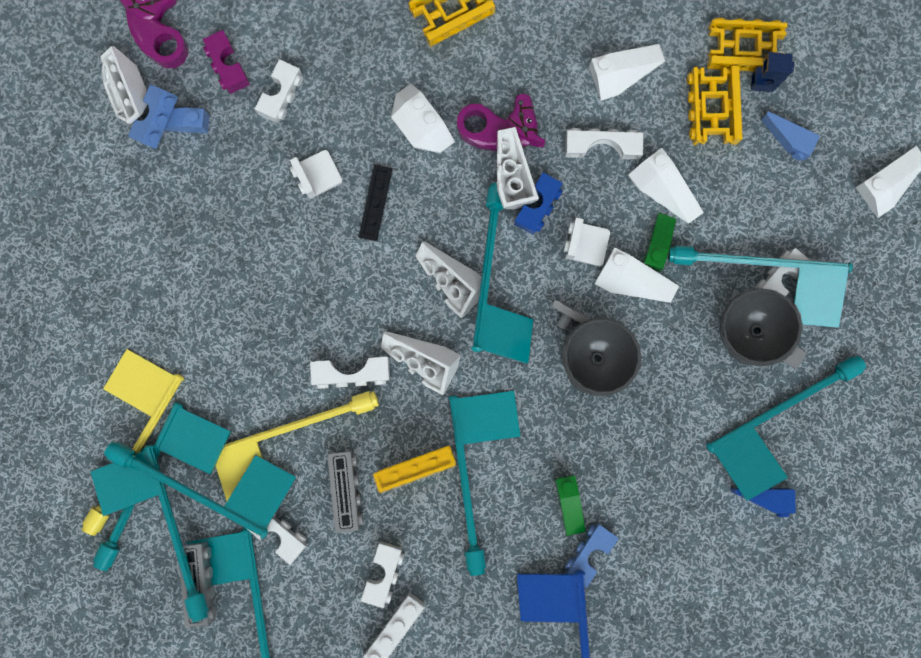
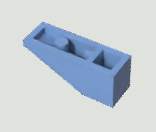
(188, 120)
(792, 137)

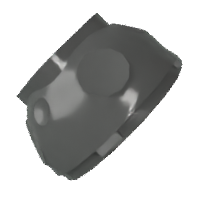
(774, 317)
(617, 351)

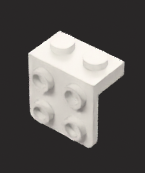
(316, 174)
(586, 243)

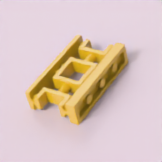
(453, 23)
(743, 29)
(729, 100)
(414, 469)

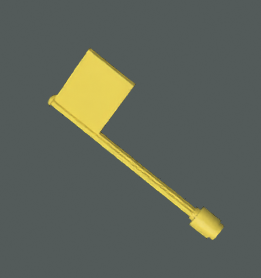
(146, 389)
(240, 453)

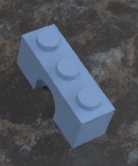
(152, 127)
(597, 539)

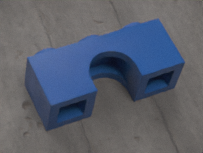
(548, 190)

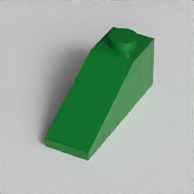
(659, 242)
(570, 504)

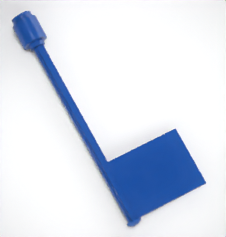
(555, 600)

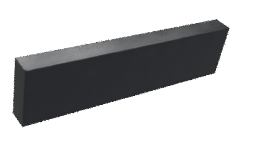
(375, 203)

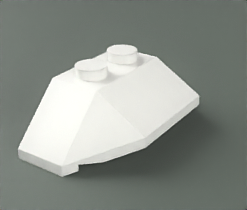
(123, 85)
(420, 121)

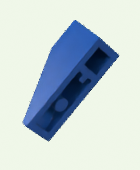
(774, 500)

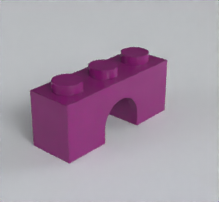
(218, 48)

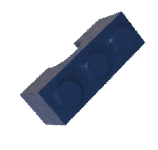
(773, 72)

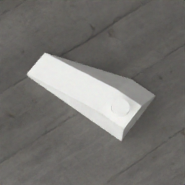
(621, 69)
(513, 174)
(890, 183)
(665, 185)
(631, 277)
(455, 279)
(429, 360)

